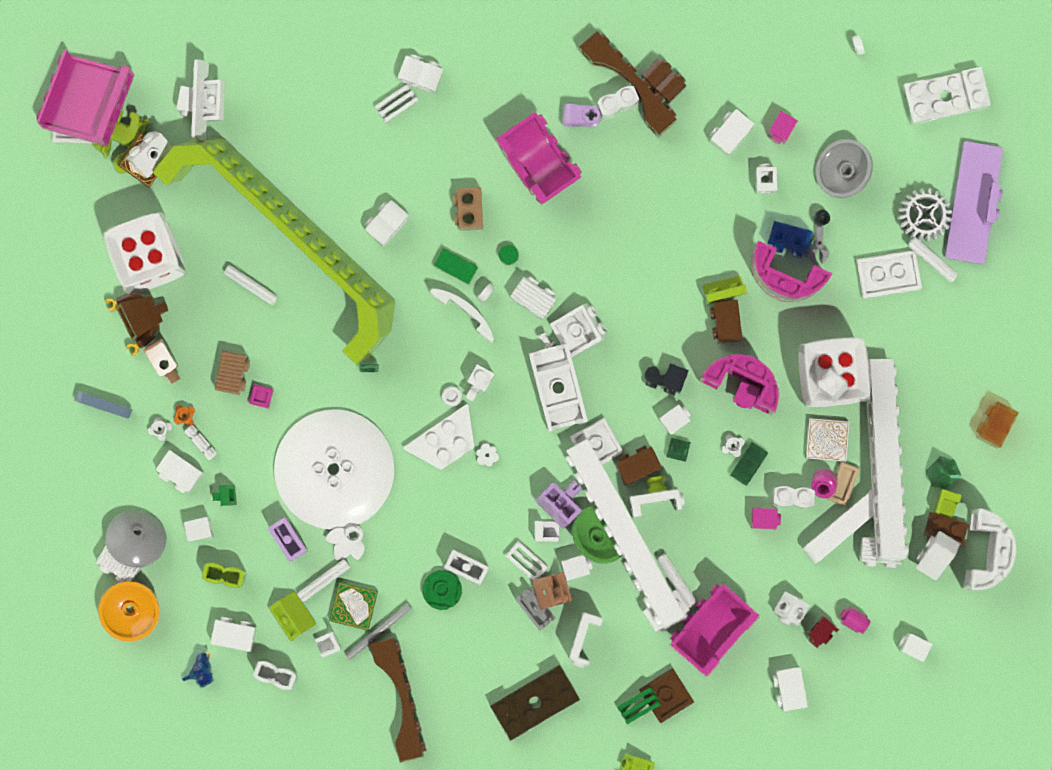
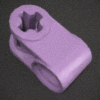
(576, 115)

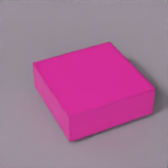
(261, 396)

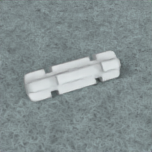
(200, 442)

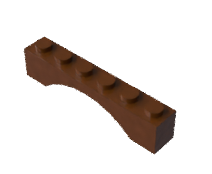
(600, 53)
(387, 658)

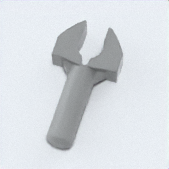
(818, 246)

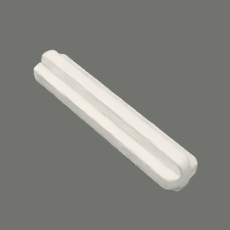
(932, 259)
(250, 285)
(323, 580)
(676, 580)

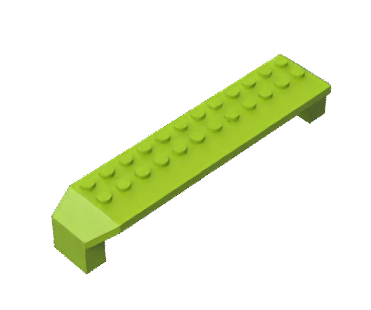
(374, 304)

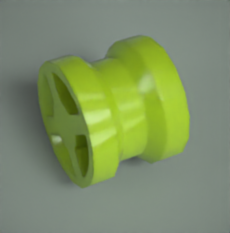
(656, 484)

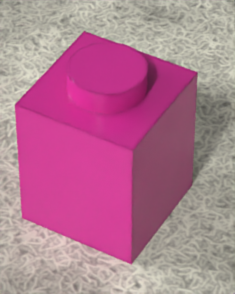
(782, 128)
(746, 393)
(765, 518)

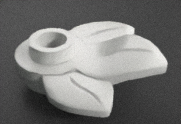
(345, 544)

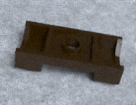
(518, 716)

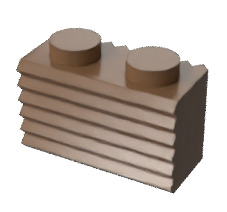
(231, 373)

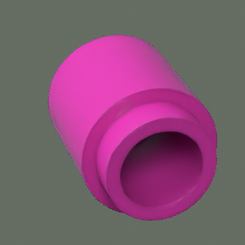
(854, 620)

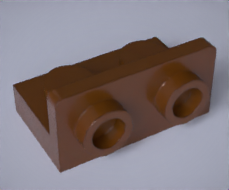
(950, 527)

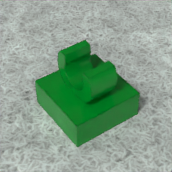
(226, 495)

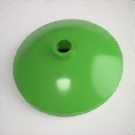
(584, 529)

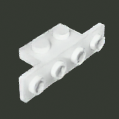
(207, 100)

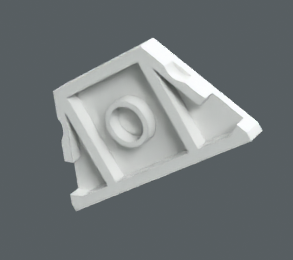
(445, 440)

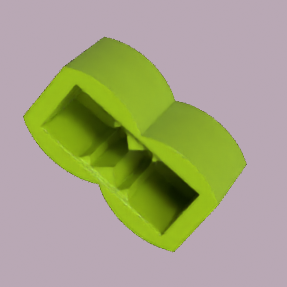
(229, 576)

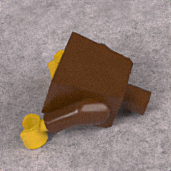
(140, 317)

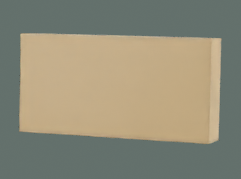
(846, 478)

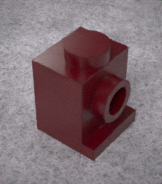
(821, 632)

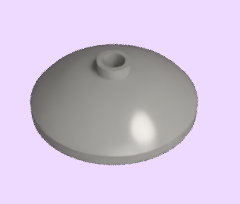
(835, 164)
(133, 549)

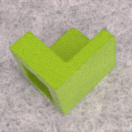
(946, 503)

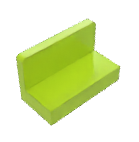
(292, 616)

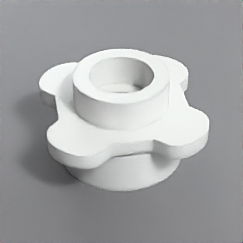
(153, 430)
(732, 440)

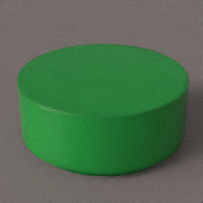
(508, 254)

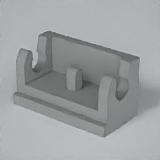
(530, 605)

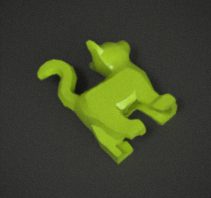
(124, 135)

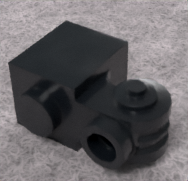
(671, 381)

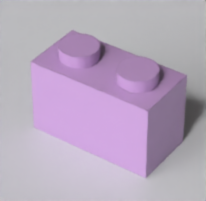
(288, 539)

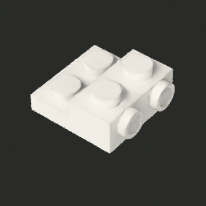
(579, 329)

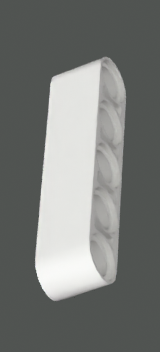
(840, 529)

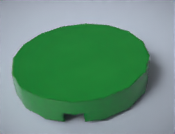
(442, 590)

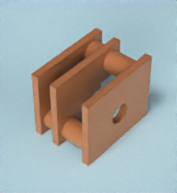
(555, 588)

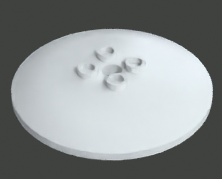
(355, 490)

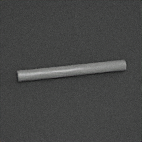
(378, 631)

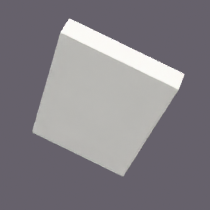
(888, 274)

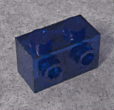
(791, 239)

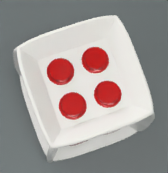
(144, 253)
(844, 357)

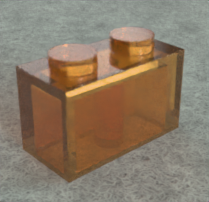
(997, 424)

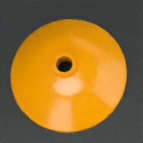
(124, 624)

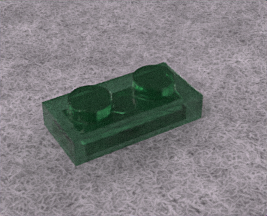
(749, 464)

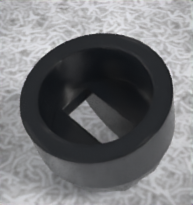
(821, 213)

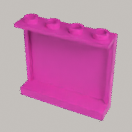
(85, 99)

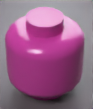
(824, 483)

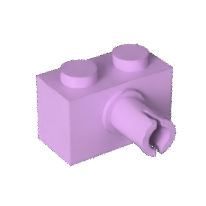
(559, 503)

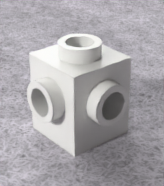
(791, 609)

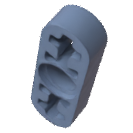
(103, 405)

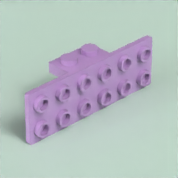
(975, 203)

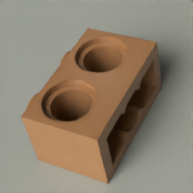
(473, 209)

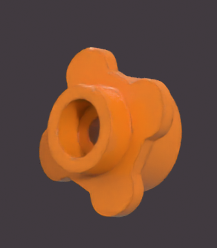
(180, 410)

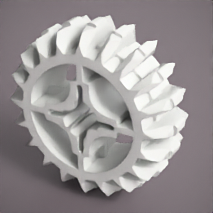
(918, 208)

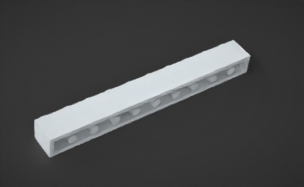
(885, 462)
(625, 534)

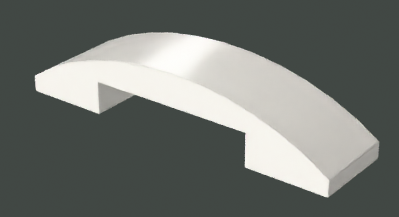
(445, 297)

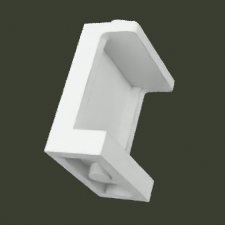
(636, 501)
(579, 638)

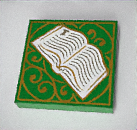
(353, 606)

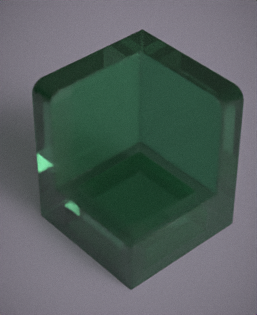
(943, 473)

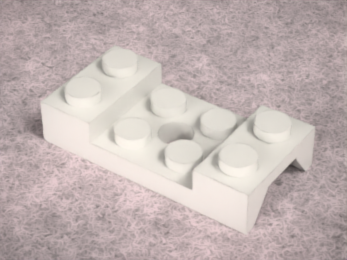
(966, 90)
(554, 366)

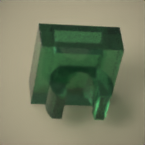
(678, 449)

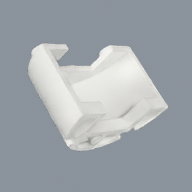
(1000, 551)

